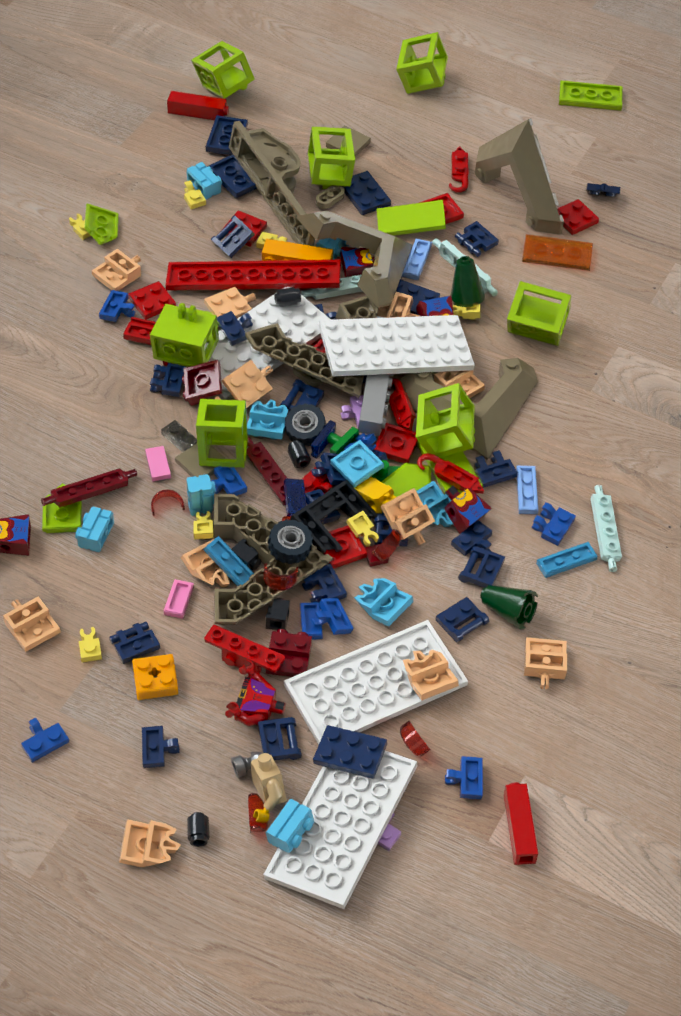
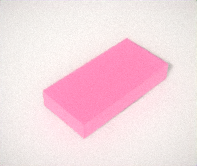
(158, 463)
(178, 599)

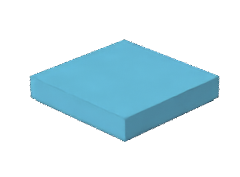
(357, 463)

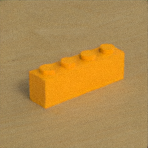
(284, 250)

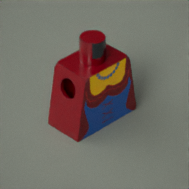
(355, 260)
(435, 307)
(465, 508)
(15, 535)

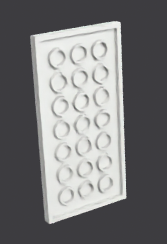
(296, 321)
(395, 345)
(367, 683)
(347, 826)

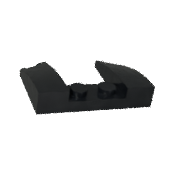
(341, 496)

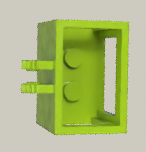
(422, 72)
(223, 78)
(331, 165)
(538, 317)
(182, 334)
(222, 424)
(449, 429)

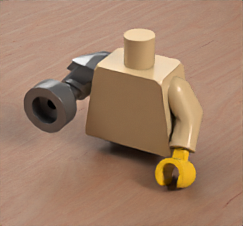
(266, 779)

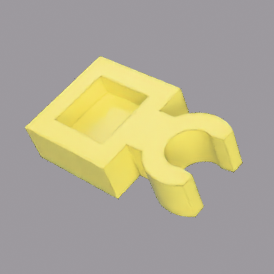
(79, 227)
(468, 312)
(361, 525)
(203, 527)
(89, 646)

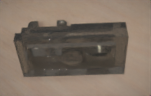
(178, 436)

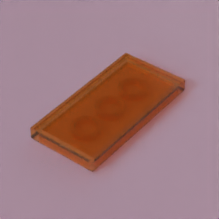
(557, 252)

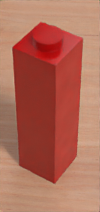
(196, 105)
(520, 824)

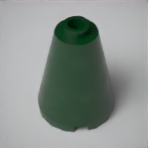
(466, 284)
(511, 603)

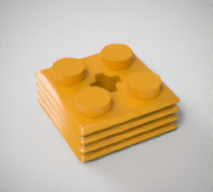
(163, 685)

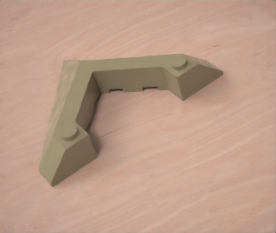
(522, 151)
(390, 252)
(306, 358)
(495, 410)
(240, 521)

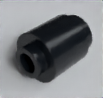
(287, 297)
(298, 454)
(198, 829)

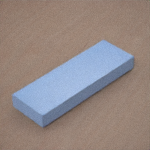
(417, 259)
(527, 490)

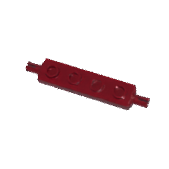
(267, 468)
(89, 487)

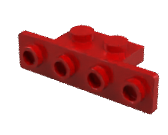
(238, 649)

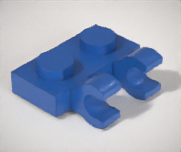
(557, 527)

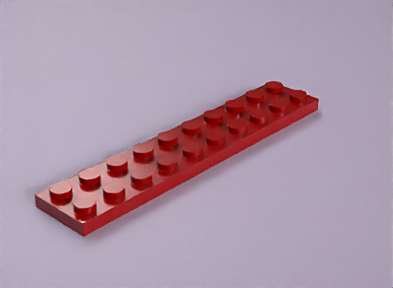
(253, 274)

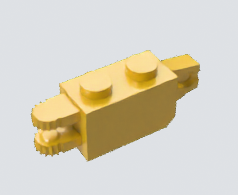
(375, 493)

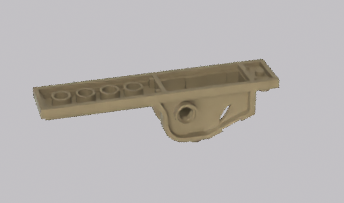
(272, 169)

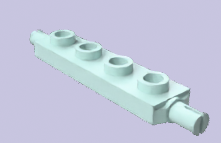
(452, 254)
(347, 286)
(606, 528)

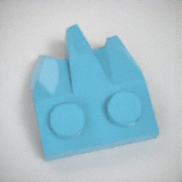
(267, 420)
(436, 503)
(383, 600)

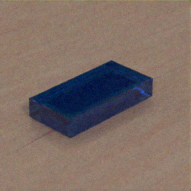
(321, 441)
(294, 495)

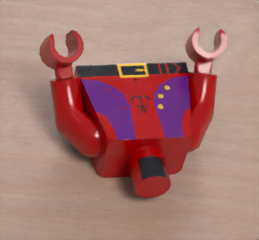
(255, 699)

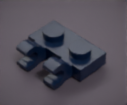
(172, 382)
(499, 471)
(328, 582)

